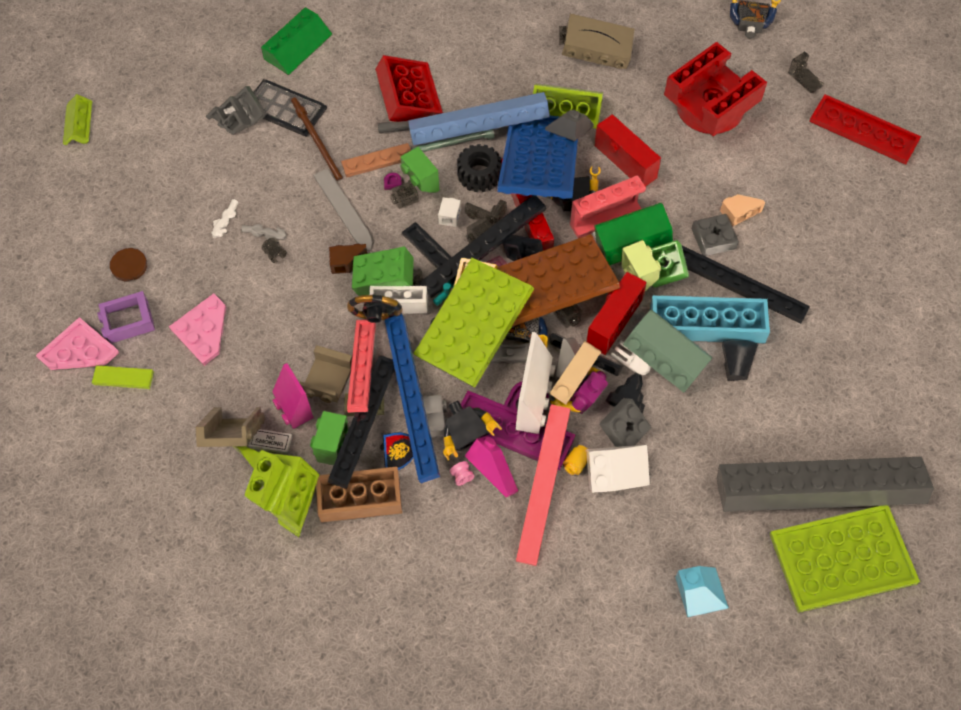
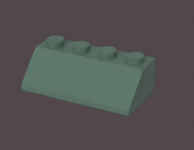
(667, 350)

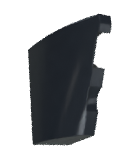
(738, 358)

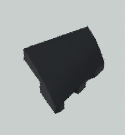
(520, 247)

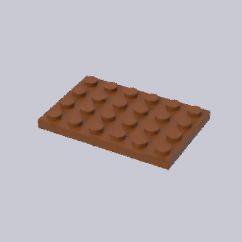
(562, 277)

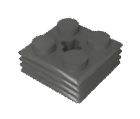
(706, 231)
(625, 424)

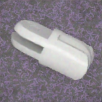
(633, 363)

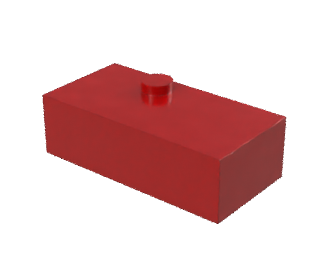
(627, 150)
(616, 312)

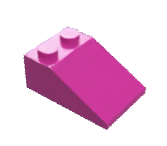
(291, 399)

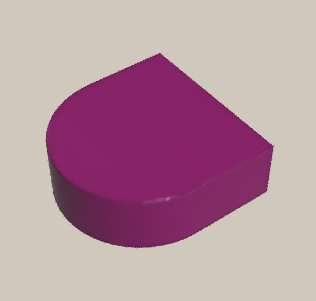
(392, 180)

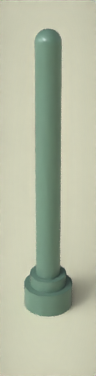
(489, 134)

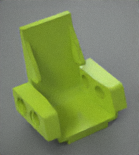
(286, 485)

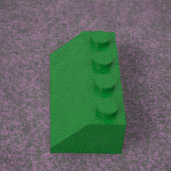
(296, 41)
(646, 224)

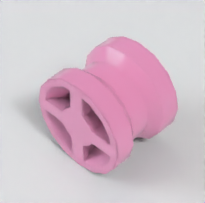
(462, 473)

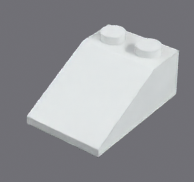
(617, 468)

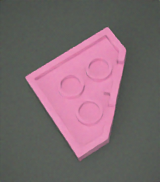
(202, 329)
(77, 348)

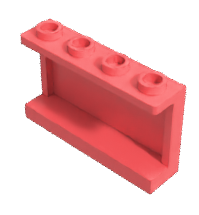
(605, 205)

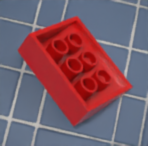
(407, 89)

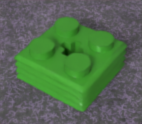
(677, 265)

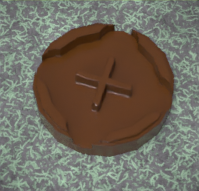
(128, 264)

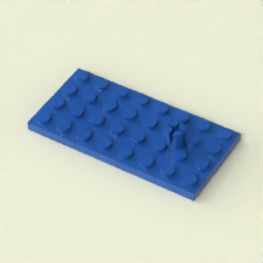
(538, 161)

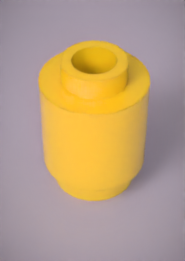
(576, 460)

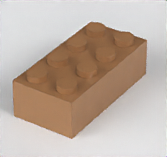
(368, 495)

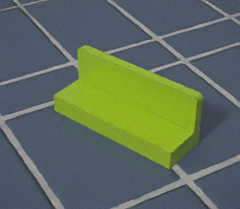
(77, 120)

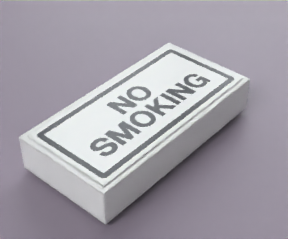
(271, 441)

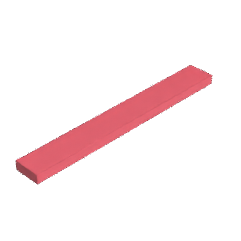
(543, 485)

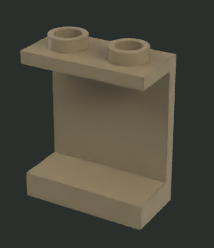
(327, 374)

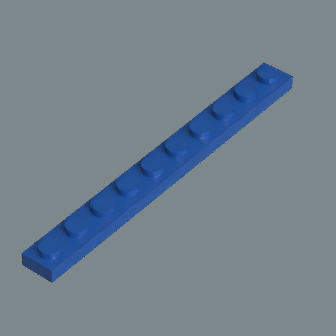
(412, 399)

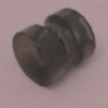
(273, 249)

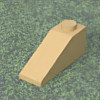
(575, 372)

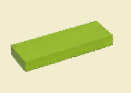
(122, 377)

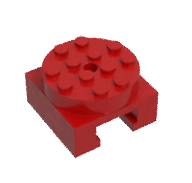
(712, 95)

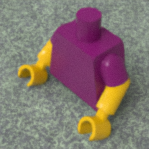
(586, 393)

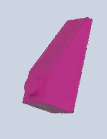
(492, 464)

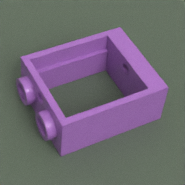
(129, 330)

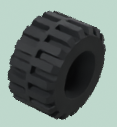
(474, 178)

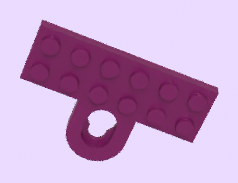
(505, 415)

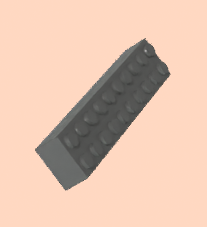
(824, 484)

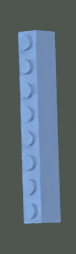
(479, 118)

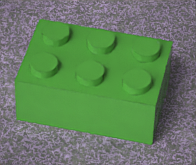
(382, 268)

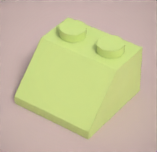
(640, 262)

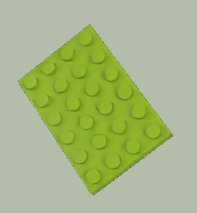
(473, 322)
(843, 558)

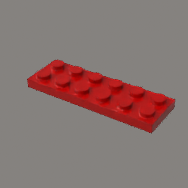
(865, 129)

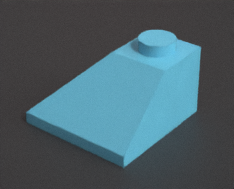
(700, 590)

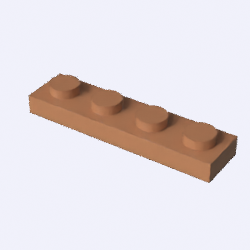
(374, 160)

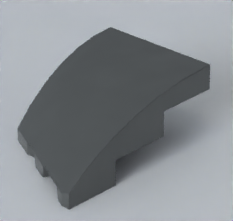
(238, 111)

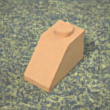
(741, 208)

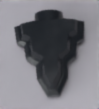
(630, 390)

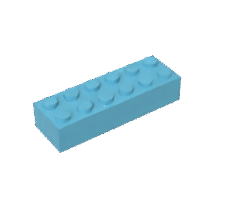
(715, 317)

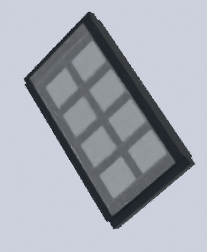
(280, 110)

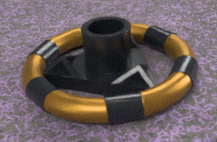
(374, 307)

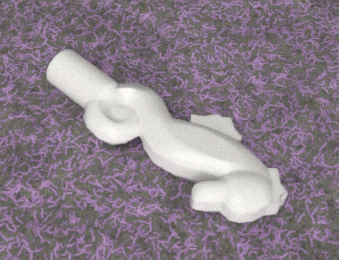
(220, 224)

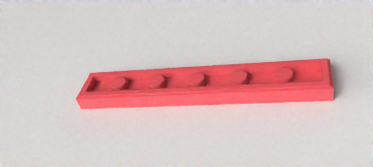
(361, 367)

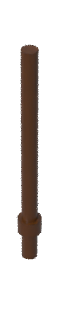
(302, 114)

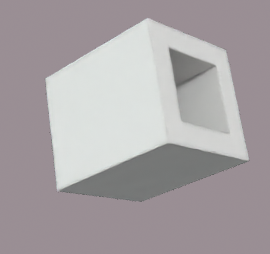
(449, 212)

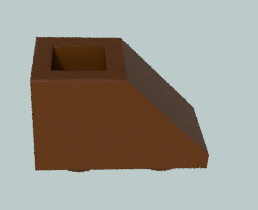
(343, 257)

